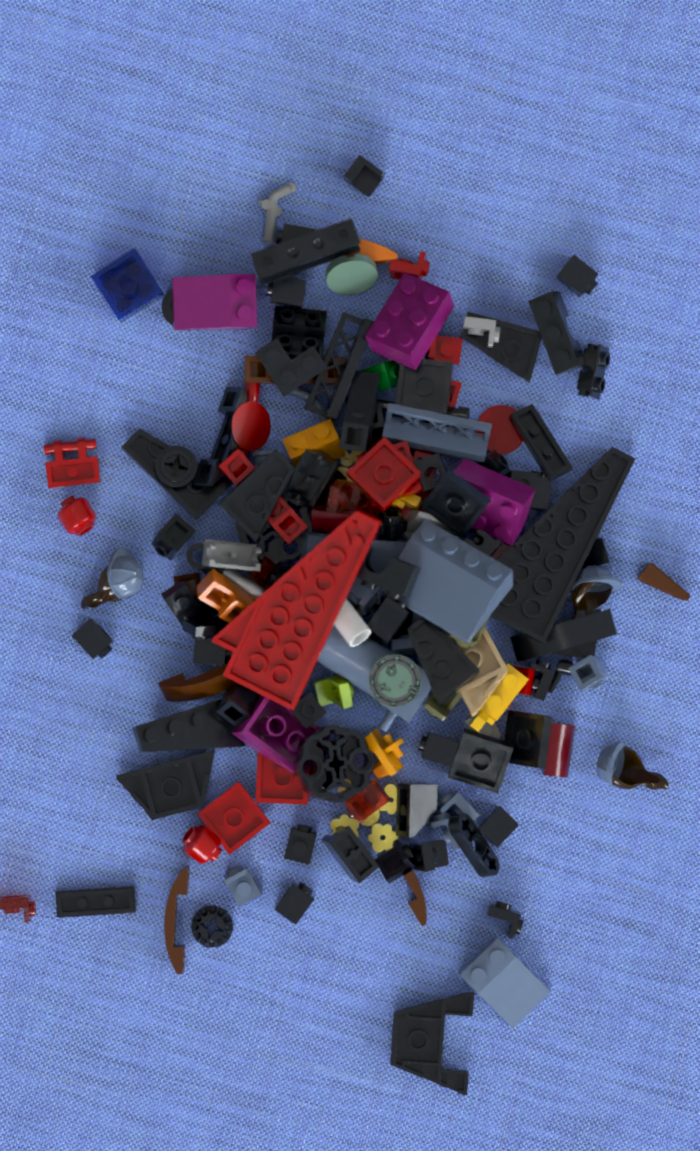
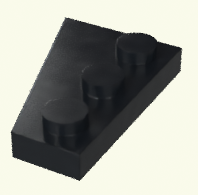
(516, 346)
(441, 659)

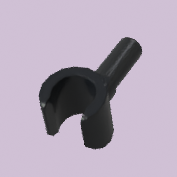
(562, 668)

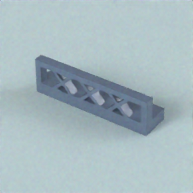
(436, 436)

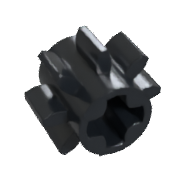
(392, 525)

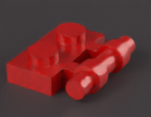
(72, 471)

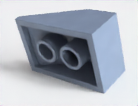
(504, 982)

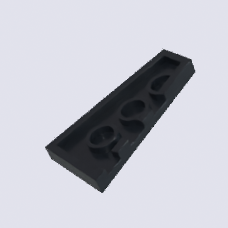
(193, 498)
(187, 730)

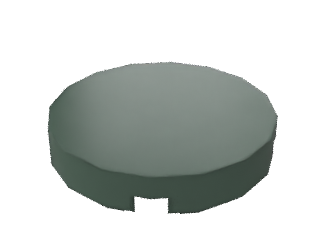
(351, 274)

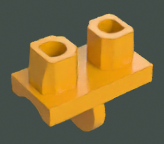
(386, 751)

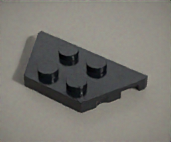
(170, 785)

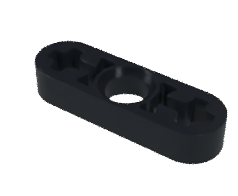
(464, 833)

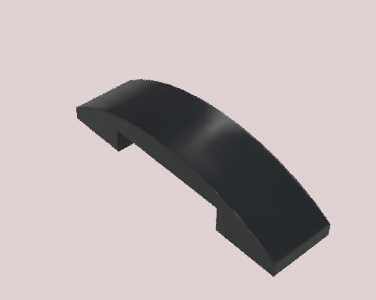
(208, 469)
(566, 635)

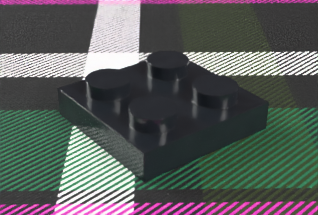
(425, 387)
(456, 503)
(530, 738)
(481, 760)

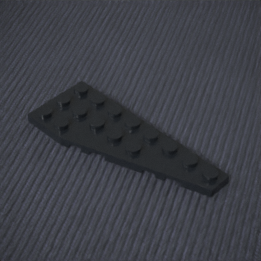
(556, 547)

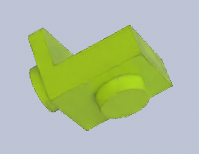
(334, 690)

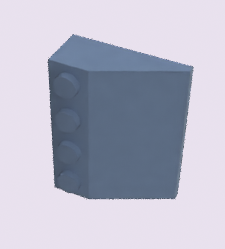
(455, 582)

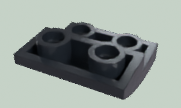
(299, 329)

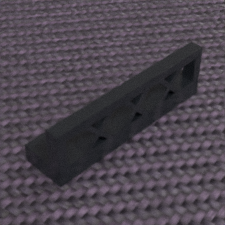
(348, 371)

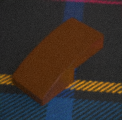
(417, 903)

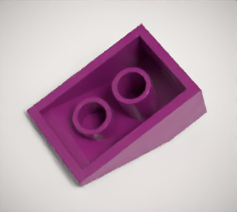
(214, 302)
(275, 733)

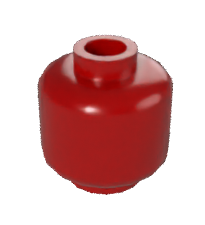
(76, 515)
(201, 844)

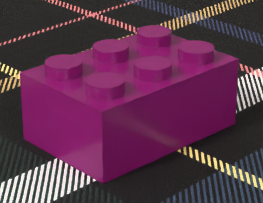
(409, 321)
(509, 503)

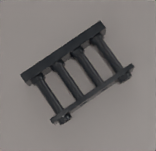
(306, 251)

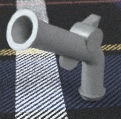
(273, 211)

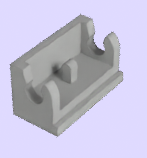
(231, 555)

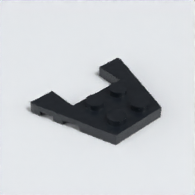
(419, 1040)

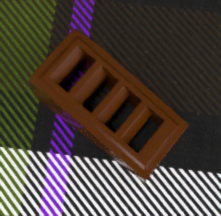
(659, 580)

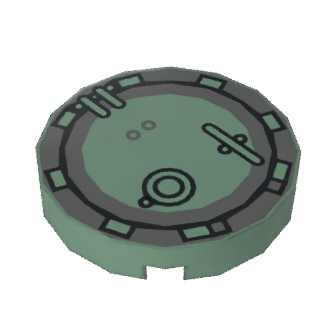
(394, 680)

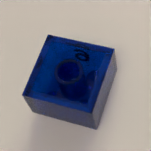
(127, 285)

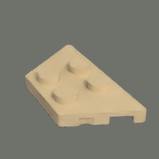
(491, 672)

